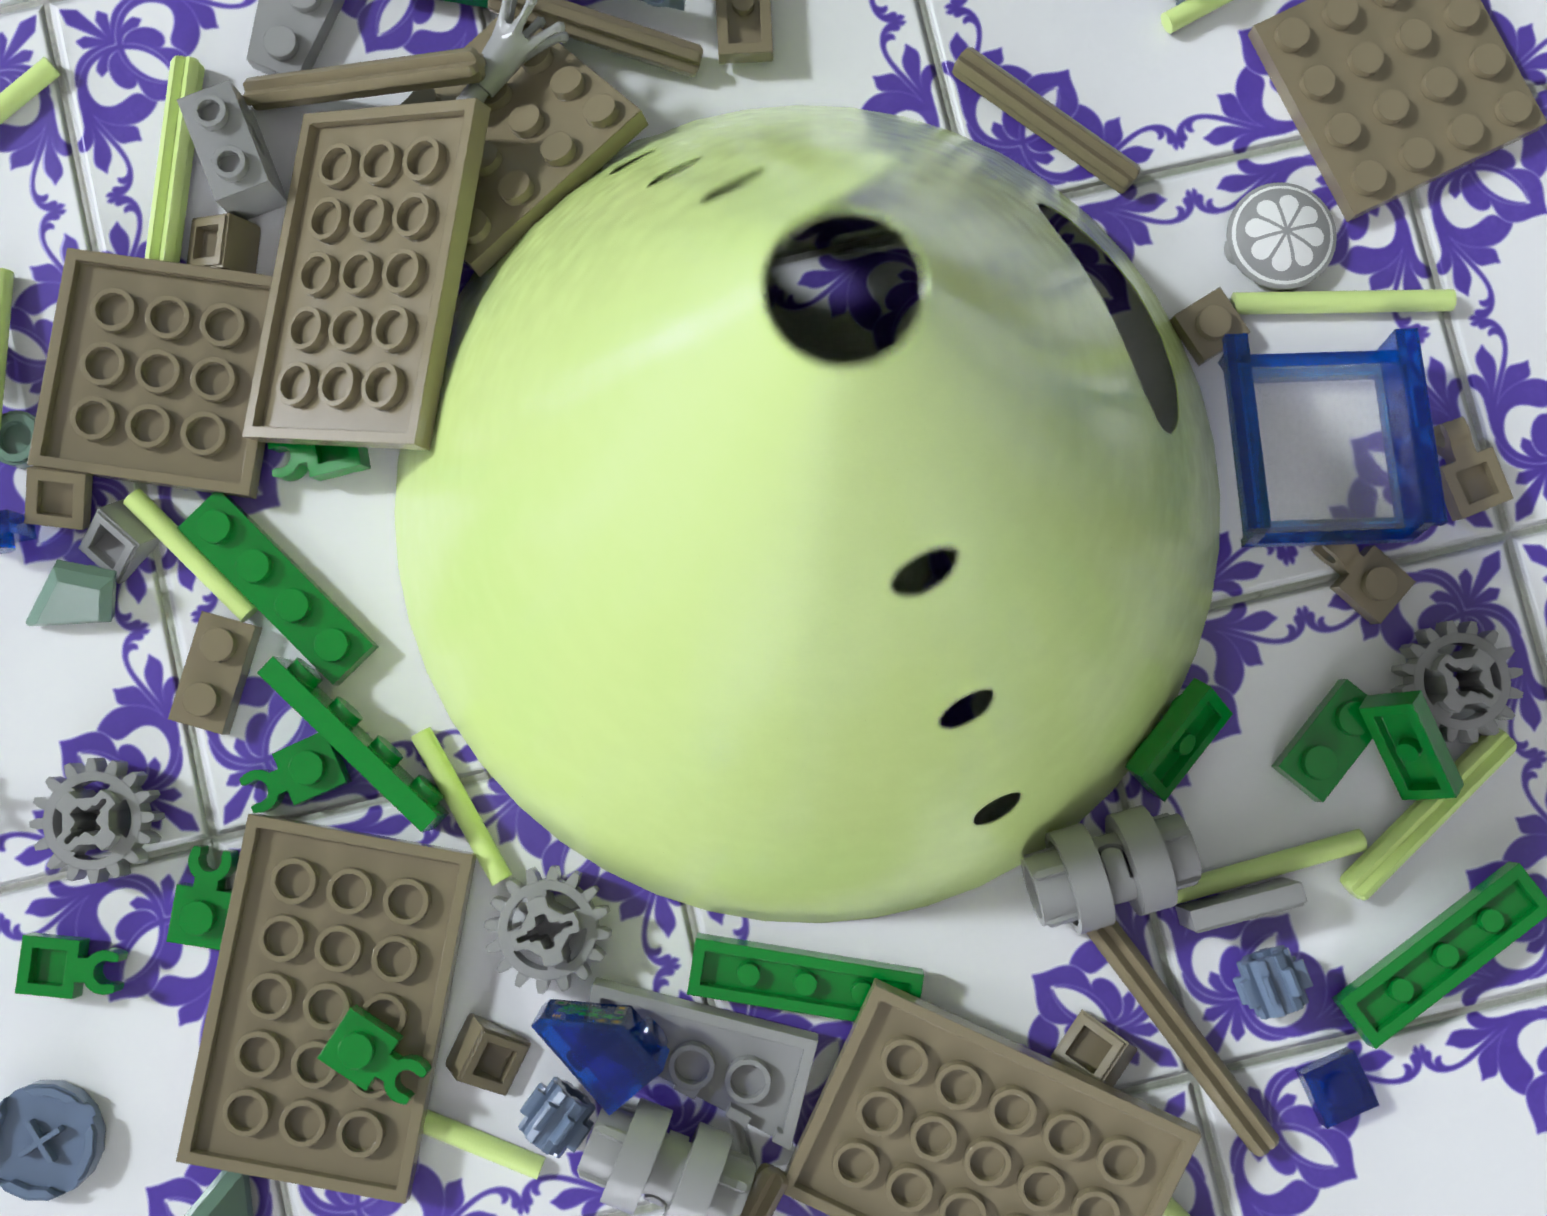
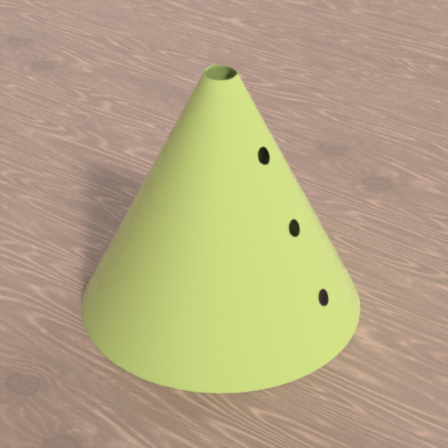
(679, 539)

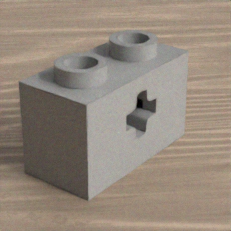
(232, 151)

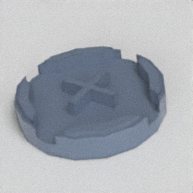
(48, 1139)

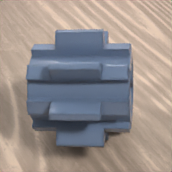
(1272, 982)
(557, 1117)

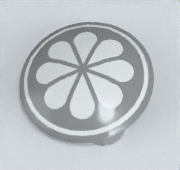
(1281, 236)

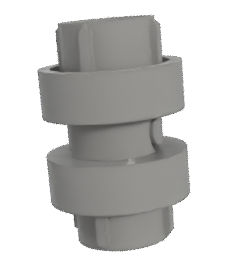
(1135, 862)
(636, 1156)

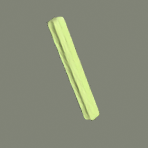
(173, 164)
(1424, 818)

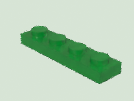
(278, 587)
(339, 726)
(1442, 954)
(790, 977)

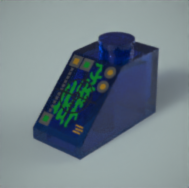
(604, 1047)

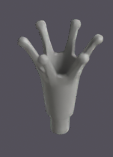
(511, 47)

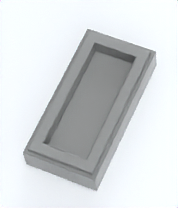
(1241, 904)

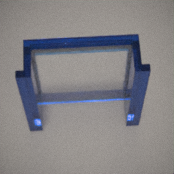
(1333, 444)

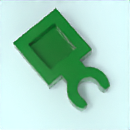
(320, 460)
(303, 771)
(202, 907)
(61, 966)
(365, 1051)

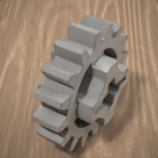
(1480, 675)
(71, 820)
(557, 953)

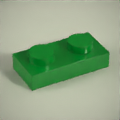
(1179, 739)
(1326, 743)
(1411, 745)

